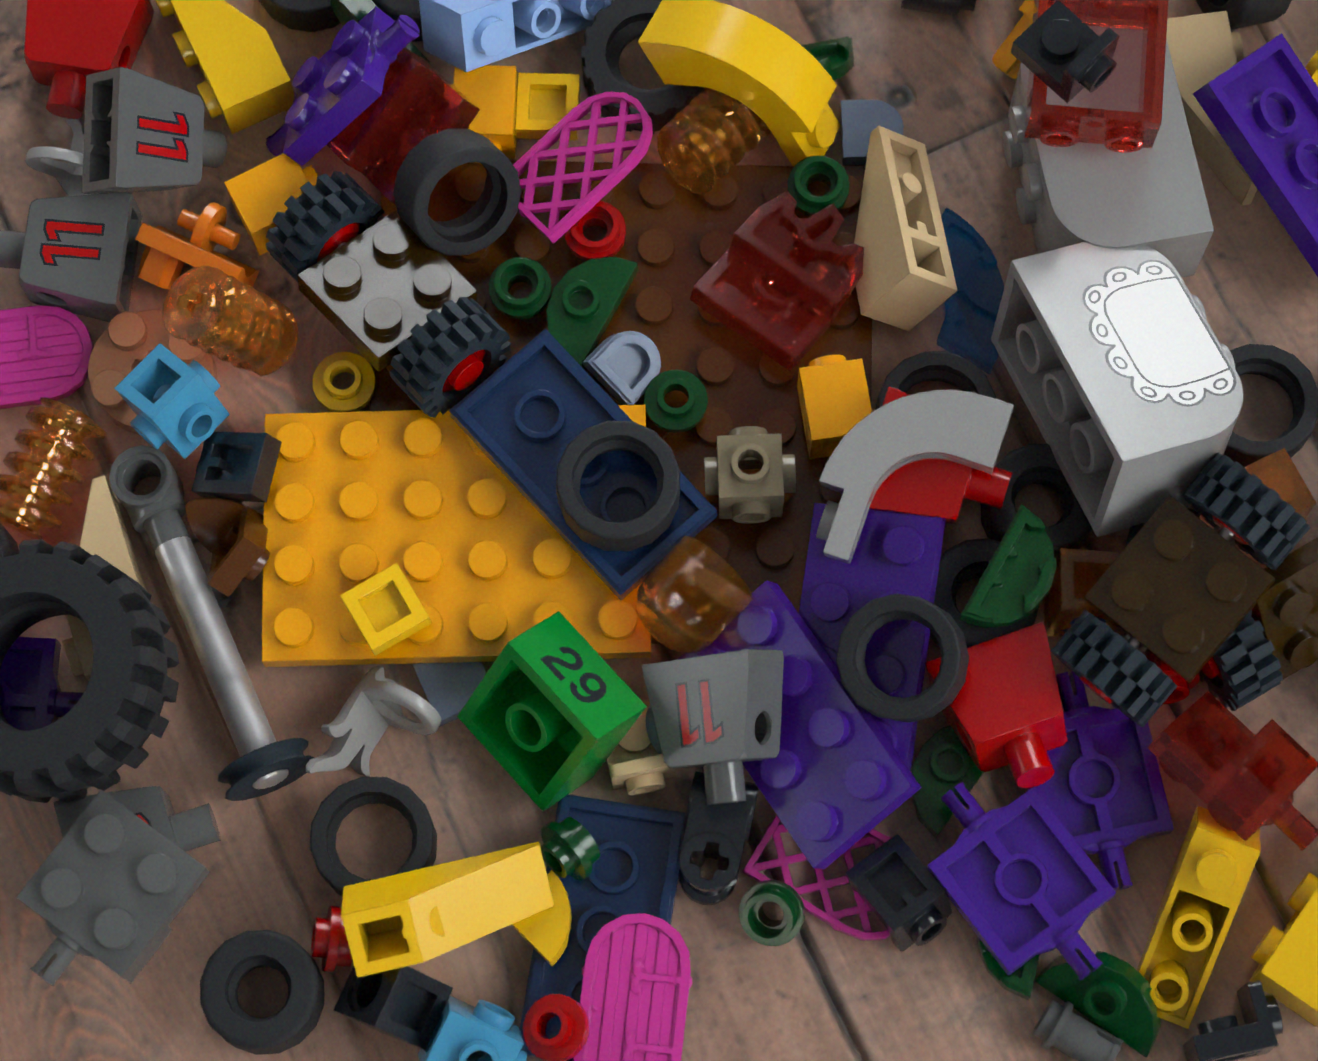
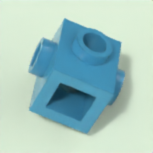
(172, 401)
(471, 1029)

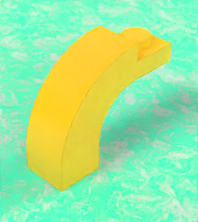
(750, 61)

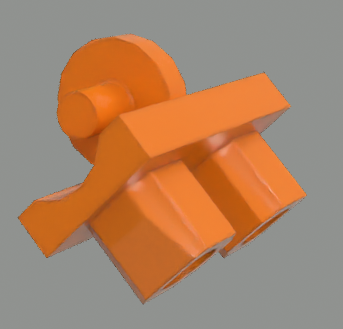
(169, 251)

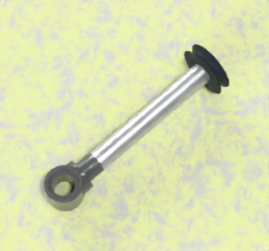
(263, 761)

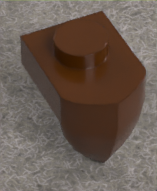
(234, 538)

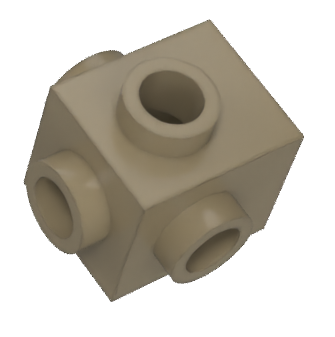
(749, 496)

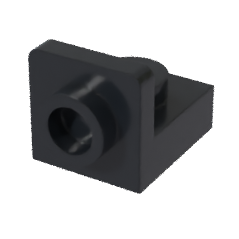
(1066, 52)
(237, 466)
(901, 893)
(1227, 1041)

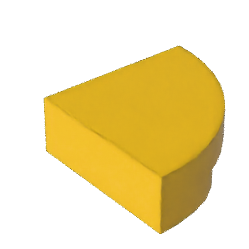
(550, 928)

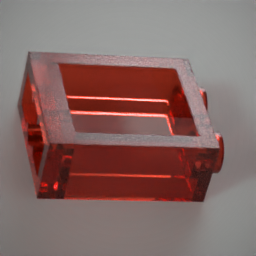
(1114, 128)

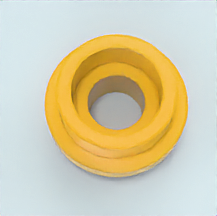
(348, 399)

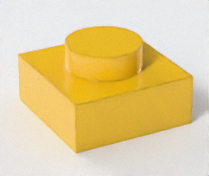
(544, 101)
(386, 609)

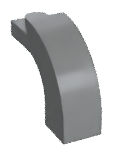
(909, 429)

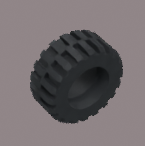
(125, 681)

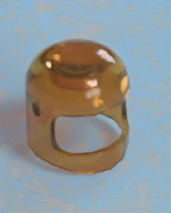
(691, 597)

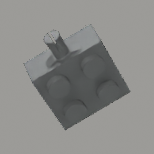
(110, 891)

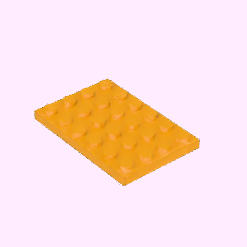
(418, 494)

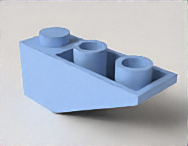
(490, 30)

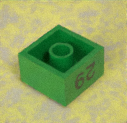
(550, 710)

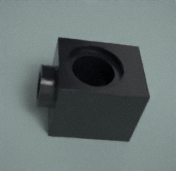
(395, 1003)

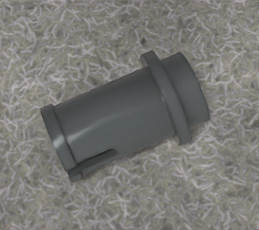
(1075, 1035)

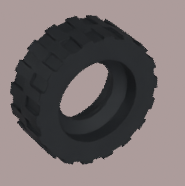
(600, 63)

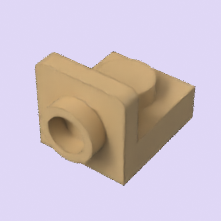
(637, 763)

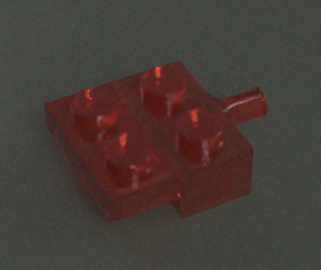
(411, 107)
(1238, 774)

